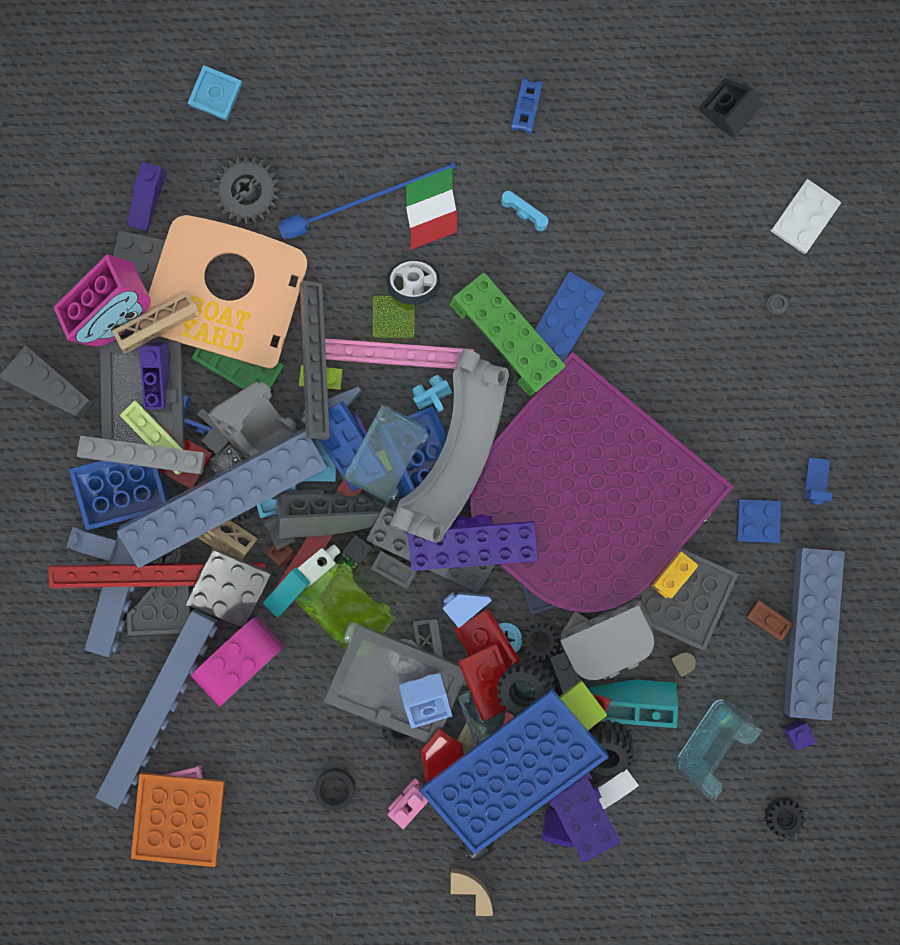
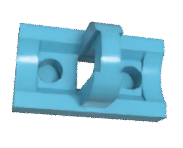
(433, 395)

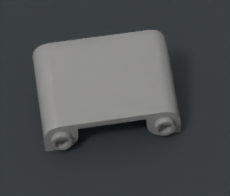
(251, 420)

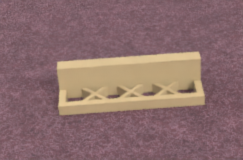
(158, 327)
(228, 541)

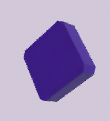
(553, 829)

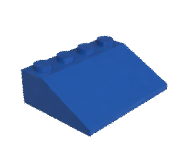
(426, 453)
(116, 491)

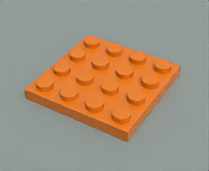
(177, 819)

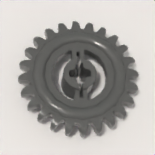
(261, 176)

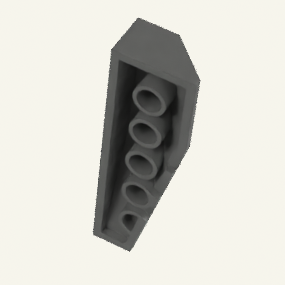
(319, 514)

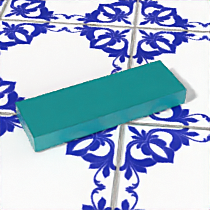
(286, 592)

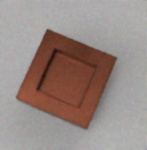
(280, 556)

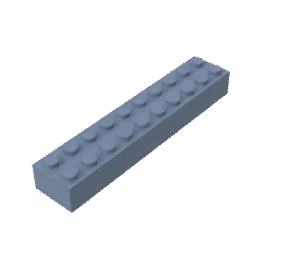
(221, 497)

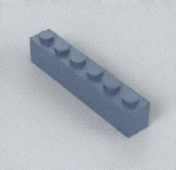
(110, 611)

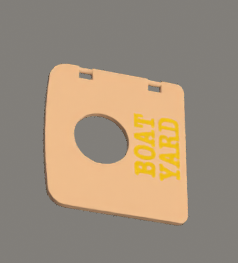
(235, 327)

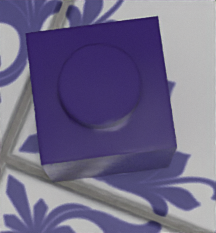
(799, 735)

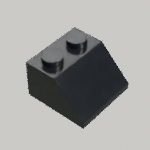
(731, 106)
(562, 672)

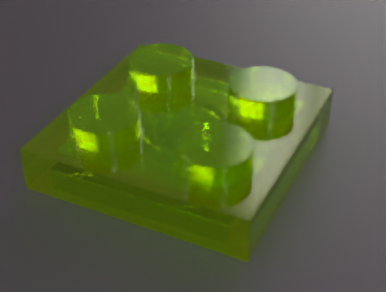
(393, 318)

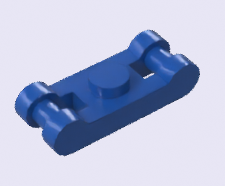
(527, 105)

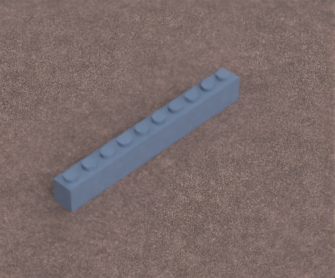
(156, 709)

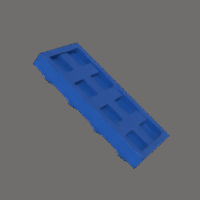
(568, 314)
(344, 438)

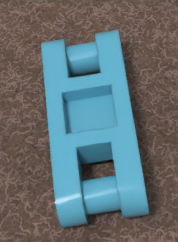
(524, 210)

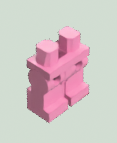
(407, 806)

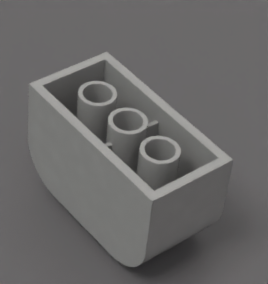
(610, 641)

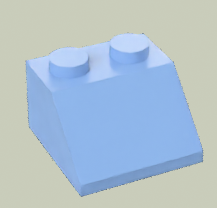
(464, 606)
(425, 700)

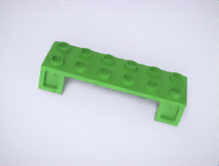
(508, 333)

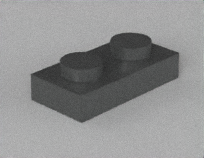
(393, 569)

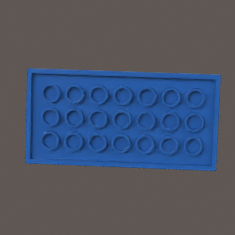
(514, 771)

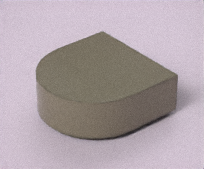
(684, 663)

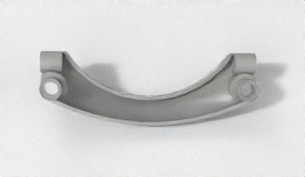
(473, 426)

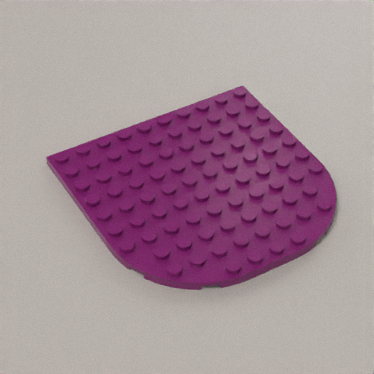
(601, 485)

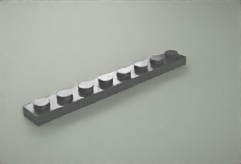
(314, 360)

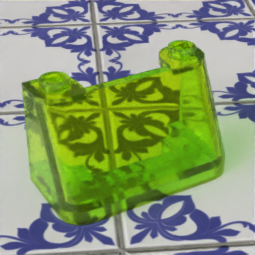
(338, 600)

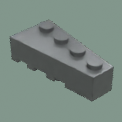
(39, 377)

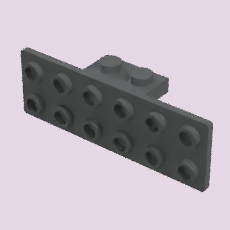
(397, 542)

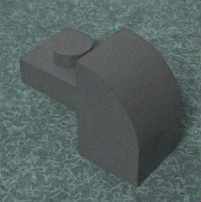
(214, 439)

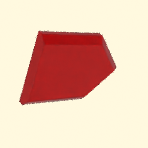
(440, 753)

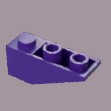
(154, 373)

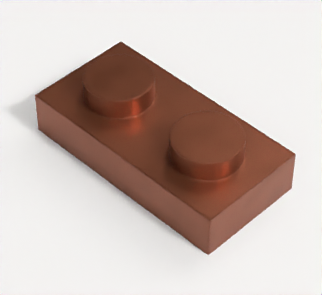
(769, 620)

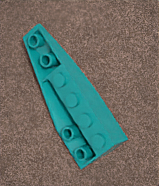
(640, 702)

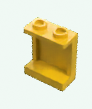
(674, 575)

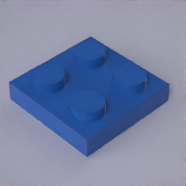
(758, 521)

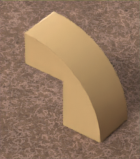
(466, 883)

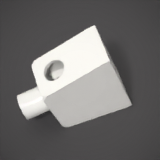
(312, 570)

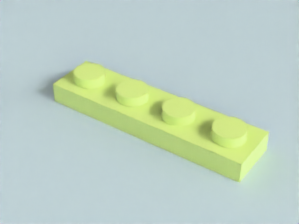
(148, 428)

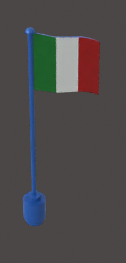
(428, 207)

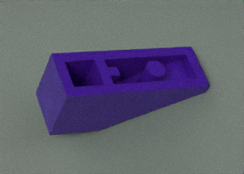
(145, 195)

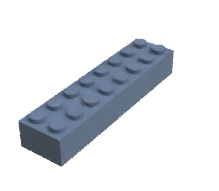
(814, 633)

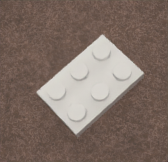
(806, 216)

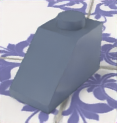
(92, 543)

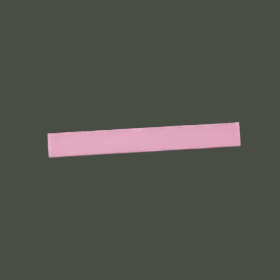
(392, 353)

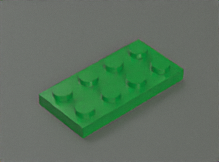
(237, 371)

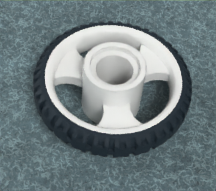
(414, 282)

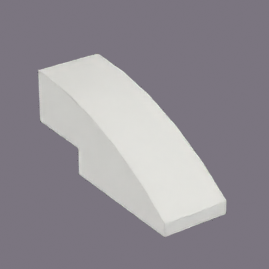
(615, 787)

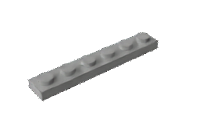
(141, 455)

